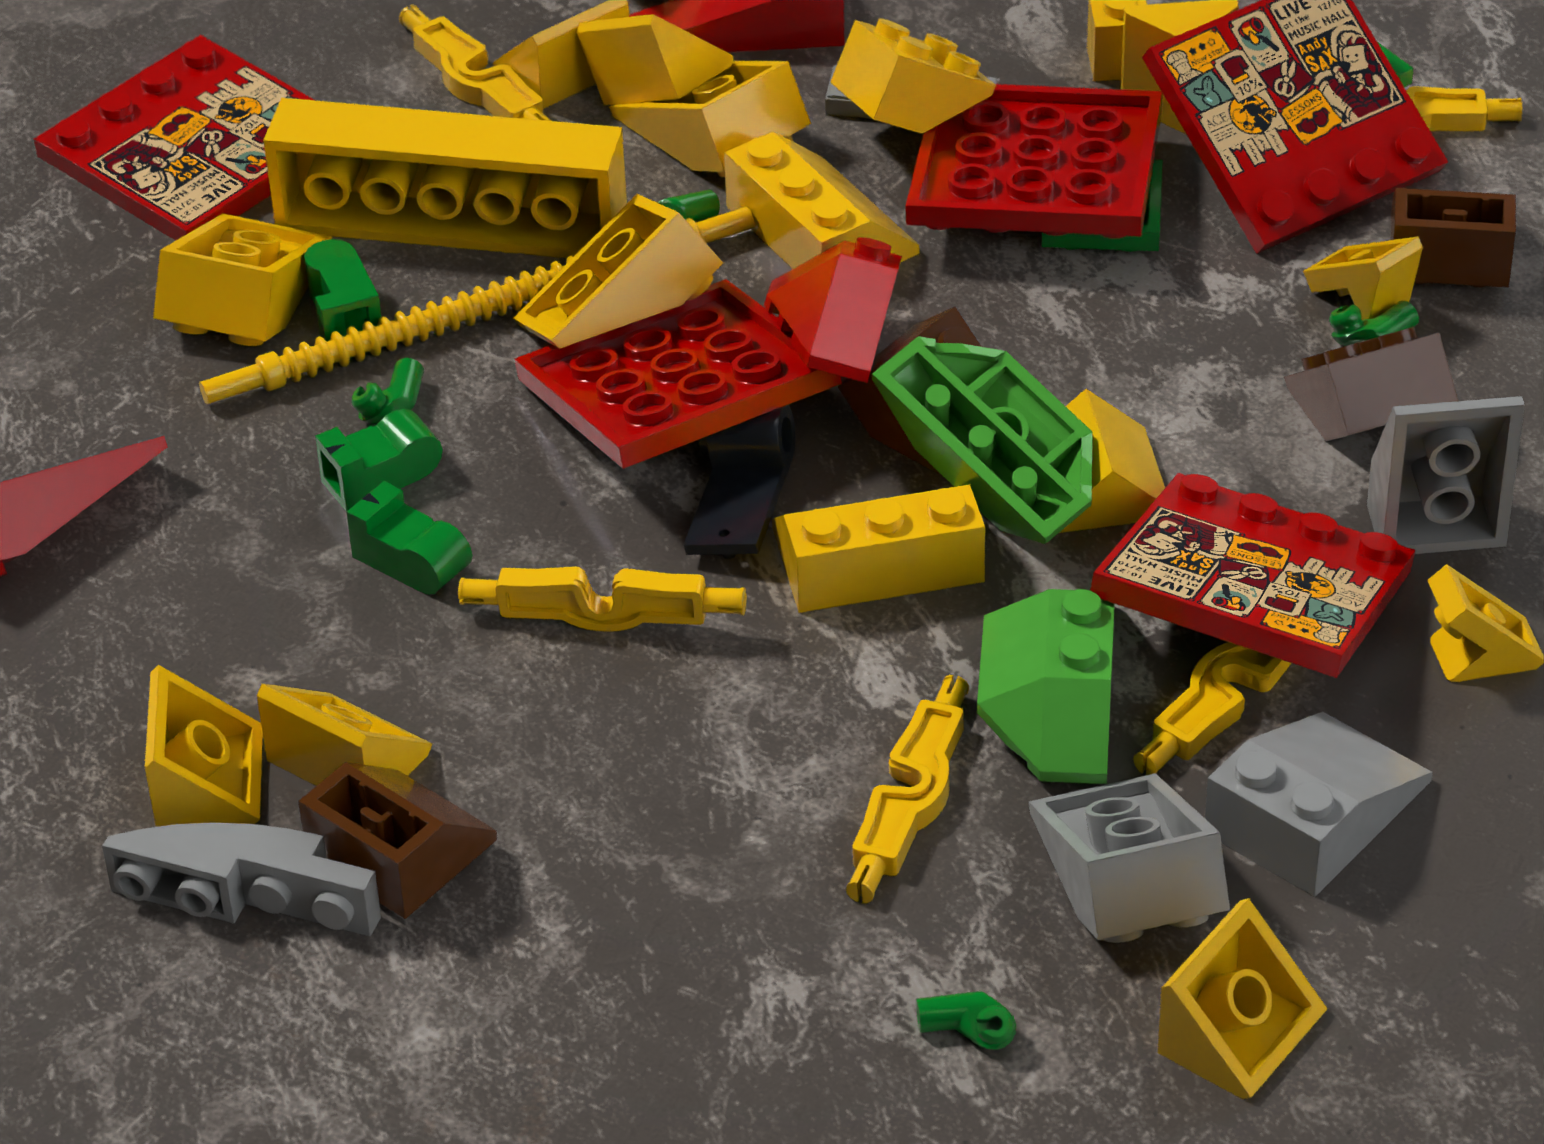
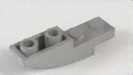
(228, 865)

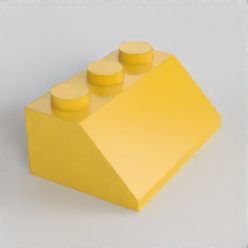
(803, 201)
(882, 548)

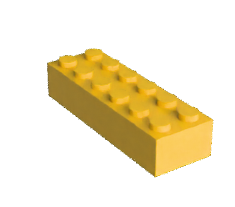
(443, 177)

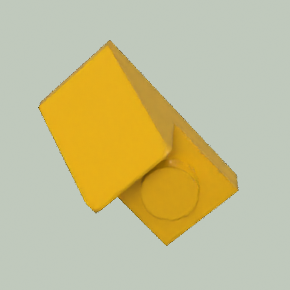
(1371, 273)
(1478, 631)

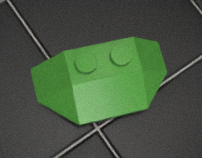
(995, 429)
(1051, 682)

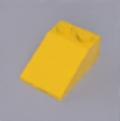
(721, 114)
(627, 272)
(234, 278)

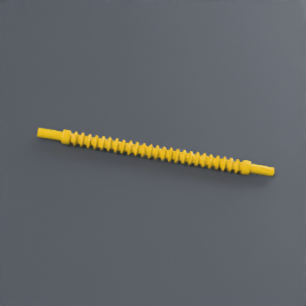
(272, 370)

